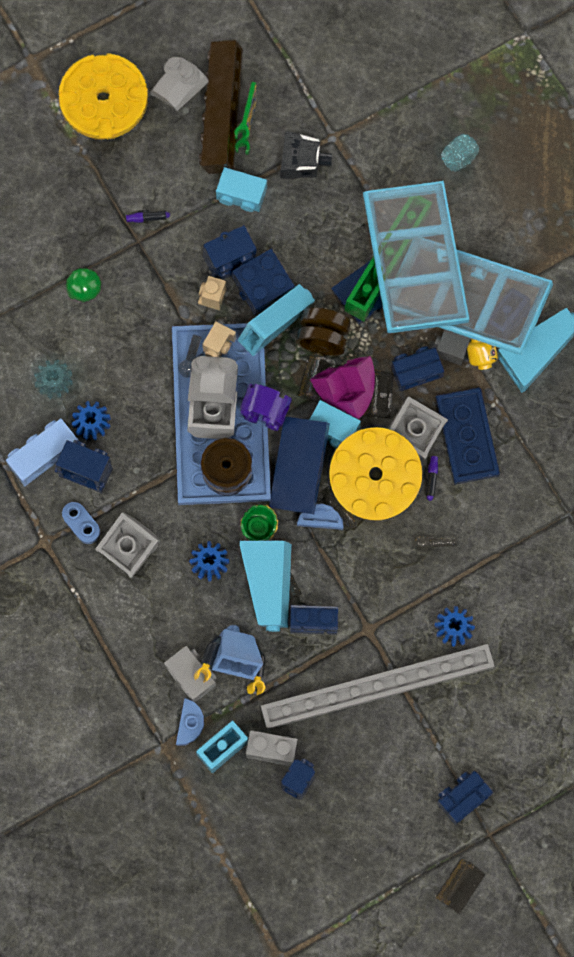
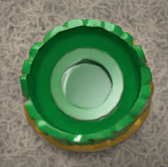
(259, 523)

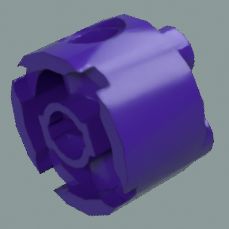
(264, 406)

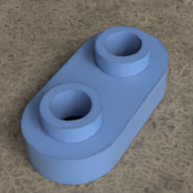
(80, 522)

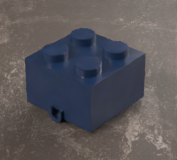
(229, 253)
(262, 281)
(84, 465)

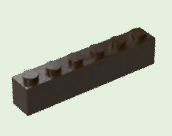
(221, 106)

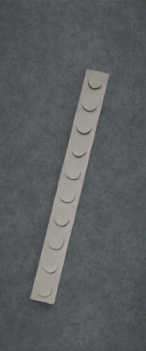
(377, 686)

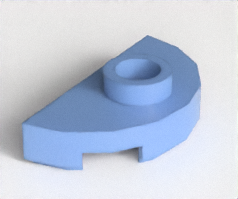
(324, 517)
(190, 724)

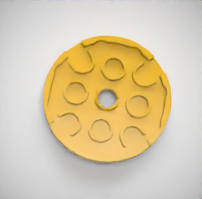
(109, 117)
(399, 478)

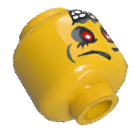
(481, 354)

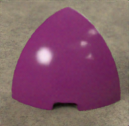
(347, 386)

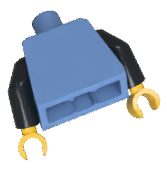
(234, 655)

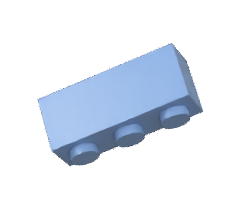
(39, 452)

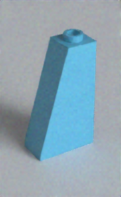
(275, 319)
(540, 350)
(269, 580)

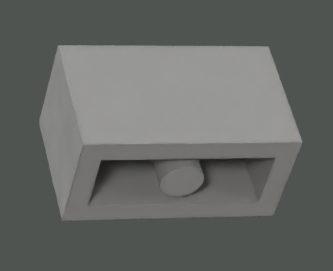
(182, 669)
(271, 748)

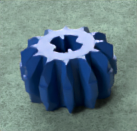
(91, 412)
(213, 554)
(456, 618)

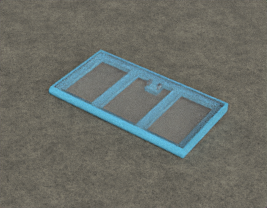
(415, 257)
(500, 303)

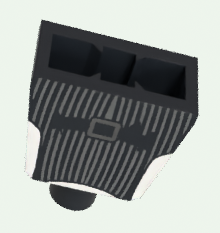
(302, 156)

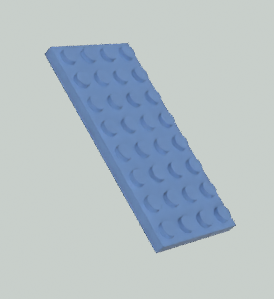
(189, 449)

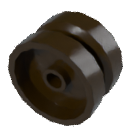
(323, 331)
(239, 463)

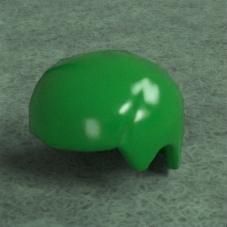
(83, 285)

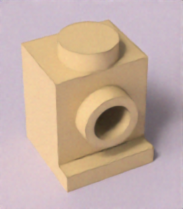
(212, 293)
(218, 340)

